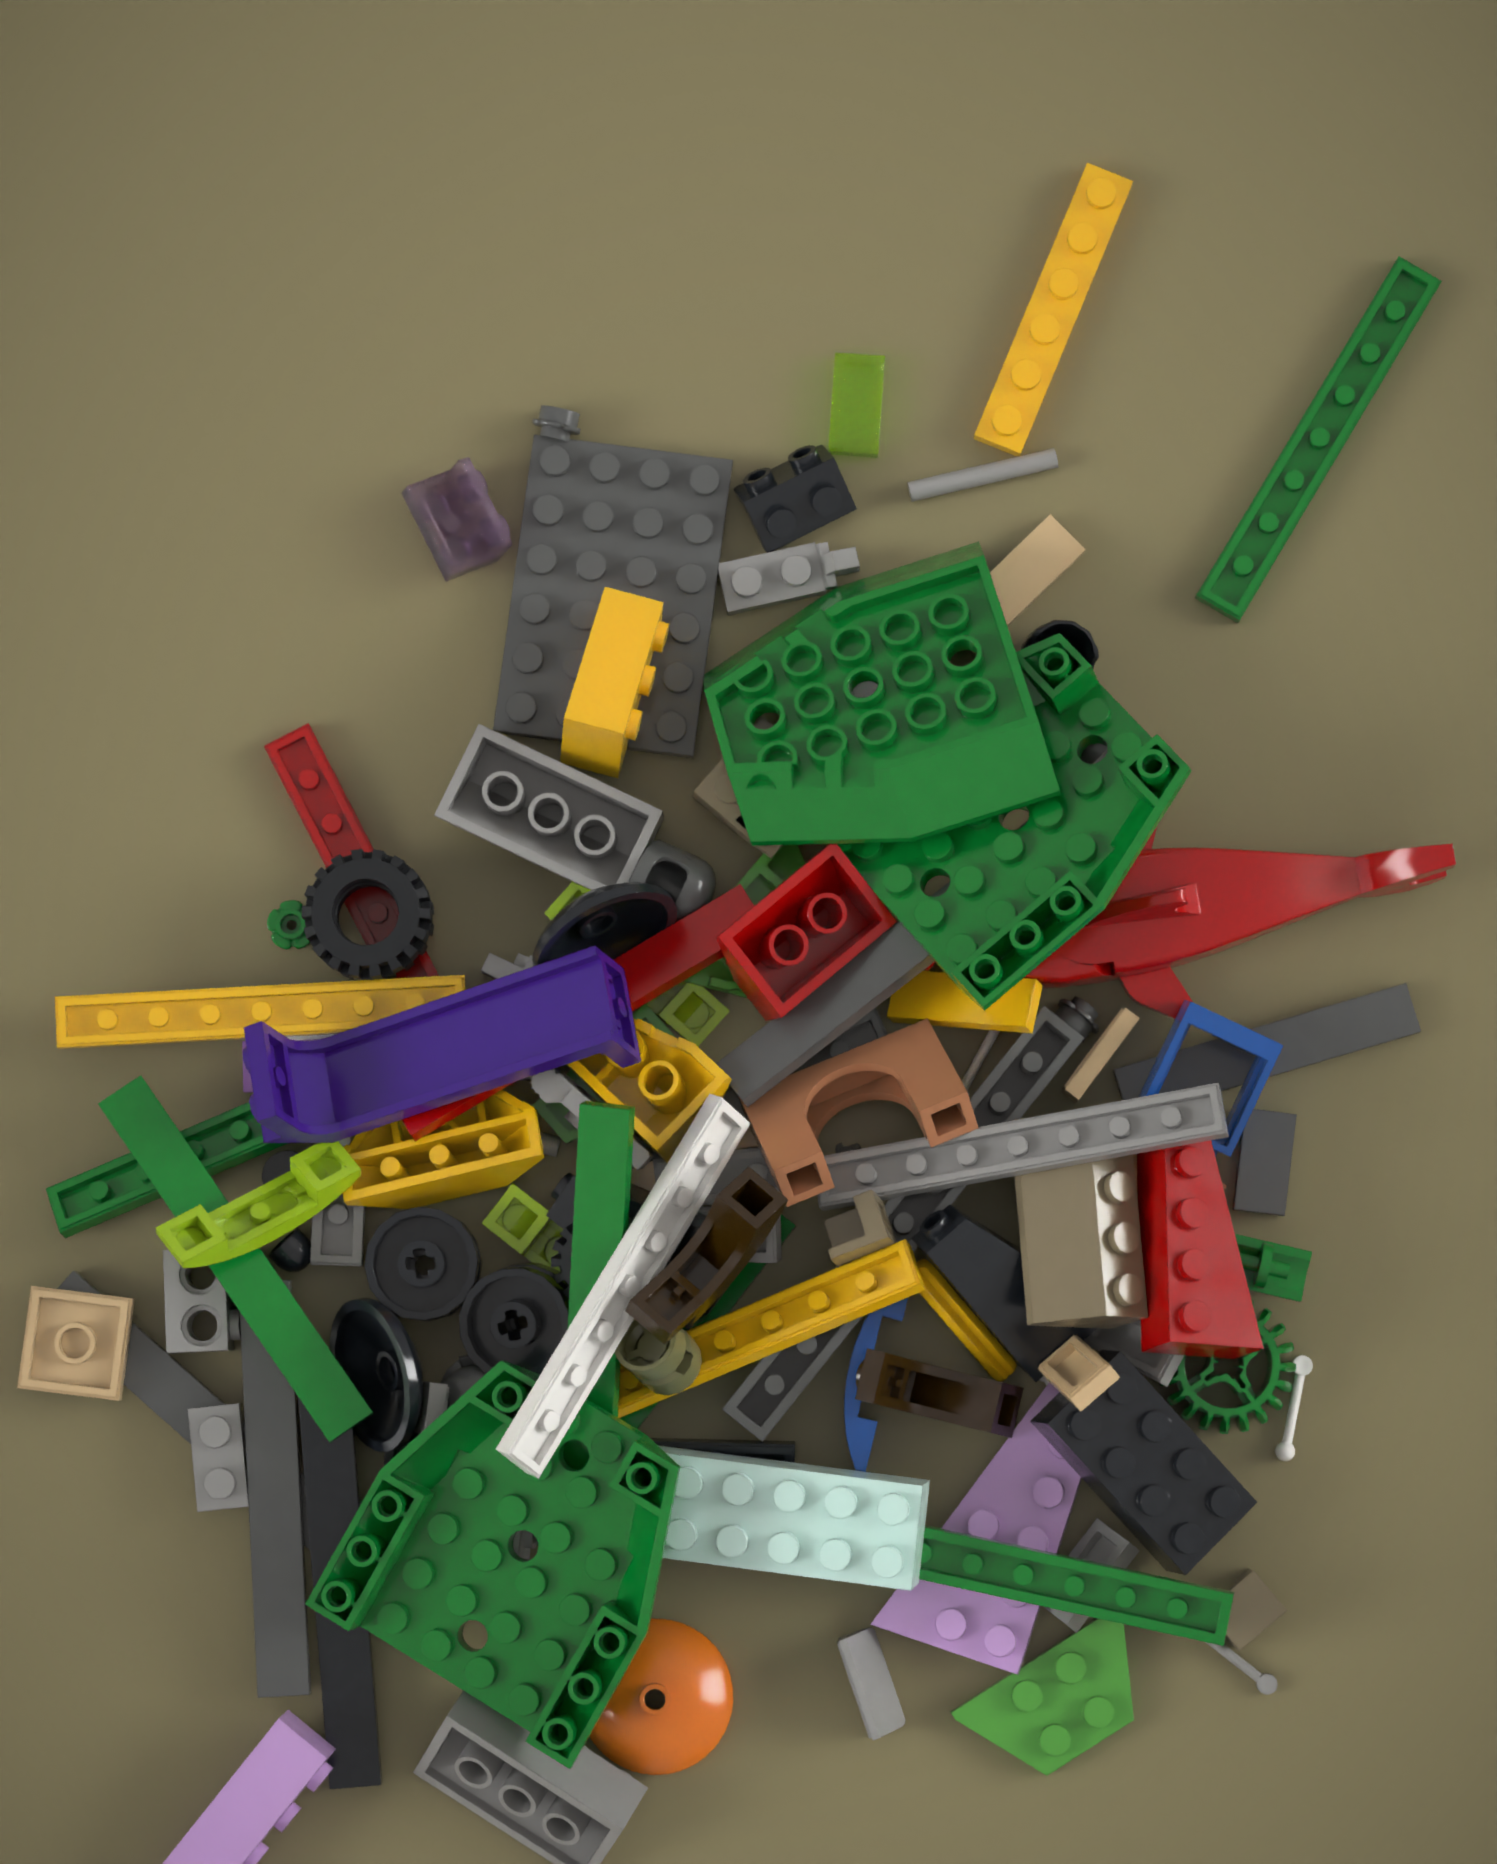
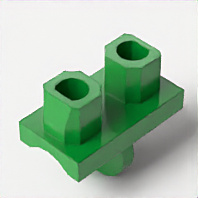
(1274, 1267)

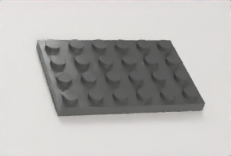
(625, 524)

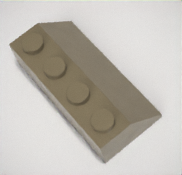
(1082, 1245)

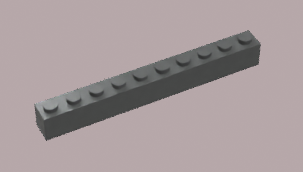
(999, 1099)

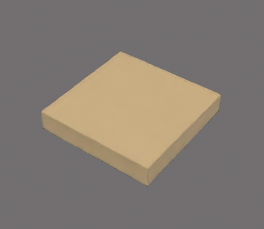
(76, 1343)

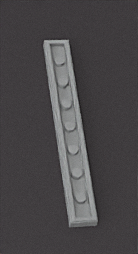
(1028, 1145)

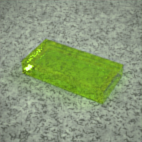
(856, 404)

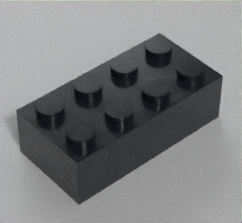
(1147, 1467)

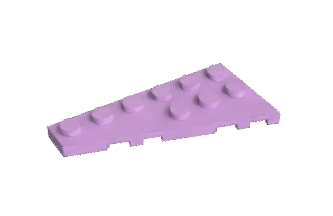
(1016, 1500)

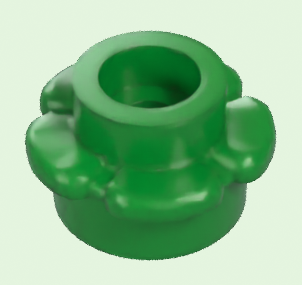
(278, 921)

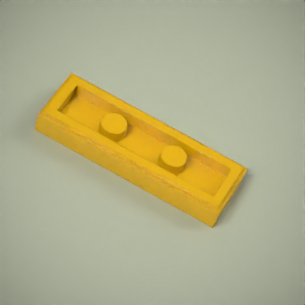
(945, 1005)

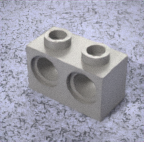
(186, 1301)

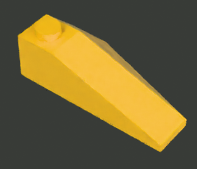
(663, 1087)

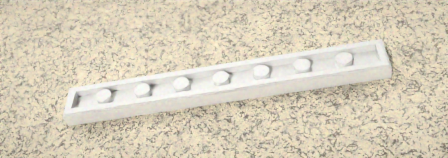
(635, 1262)

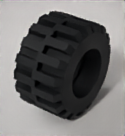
(343, 879)

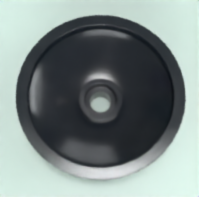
(609, 918)
(383, 1369)

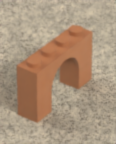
(898, 1068)

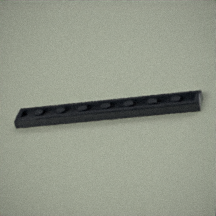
(343, 1654)

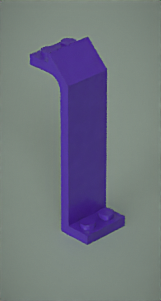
(440, 1050)

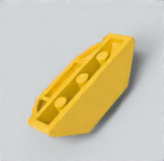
(461, 1158)

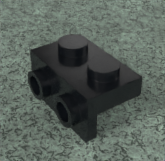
(795, 496)

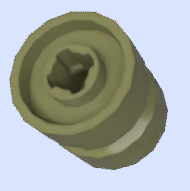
(658, 1366)

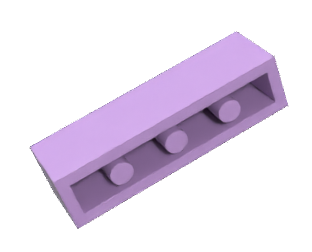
(258, 1797)

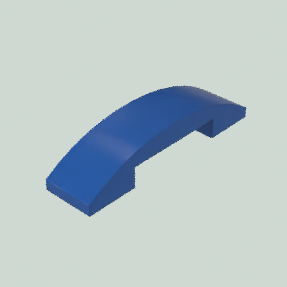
(860, 1430)

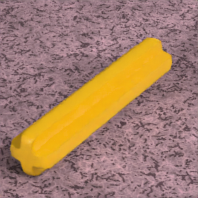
(965, 1323)

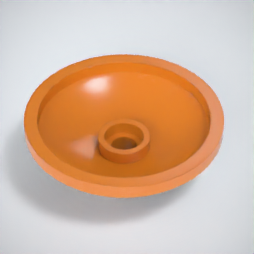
(695, 1708)

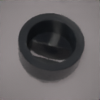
(292, 1252)

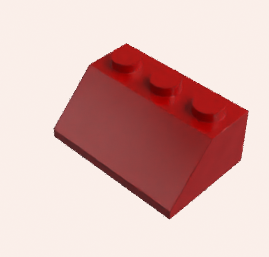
(803, 932)

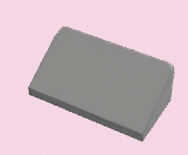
(871, 1682)

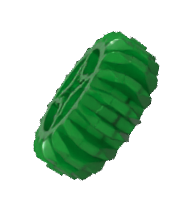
(1251, 1402)

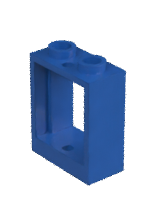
(1234, 1034)

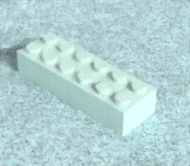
(797, 1519)

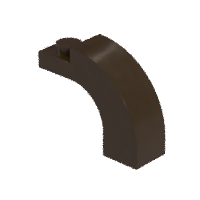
(711, 1259)
(938, 1393)

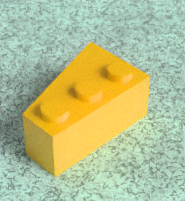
(611, 682)

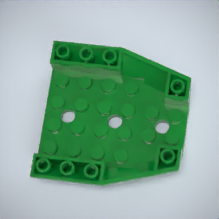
(915, 755)
(1038, 885)
(441, 1552)

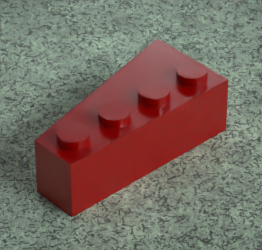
(1191, 1258)

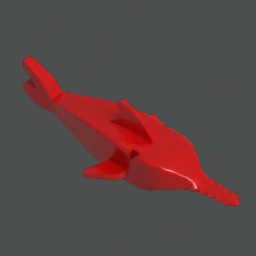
(1207, 900)

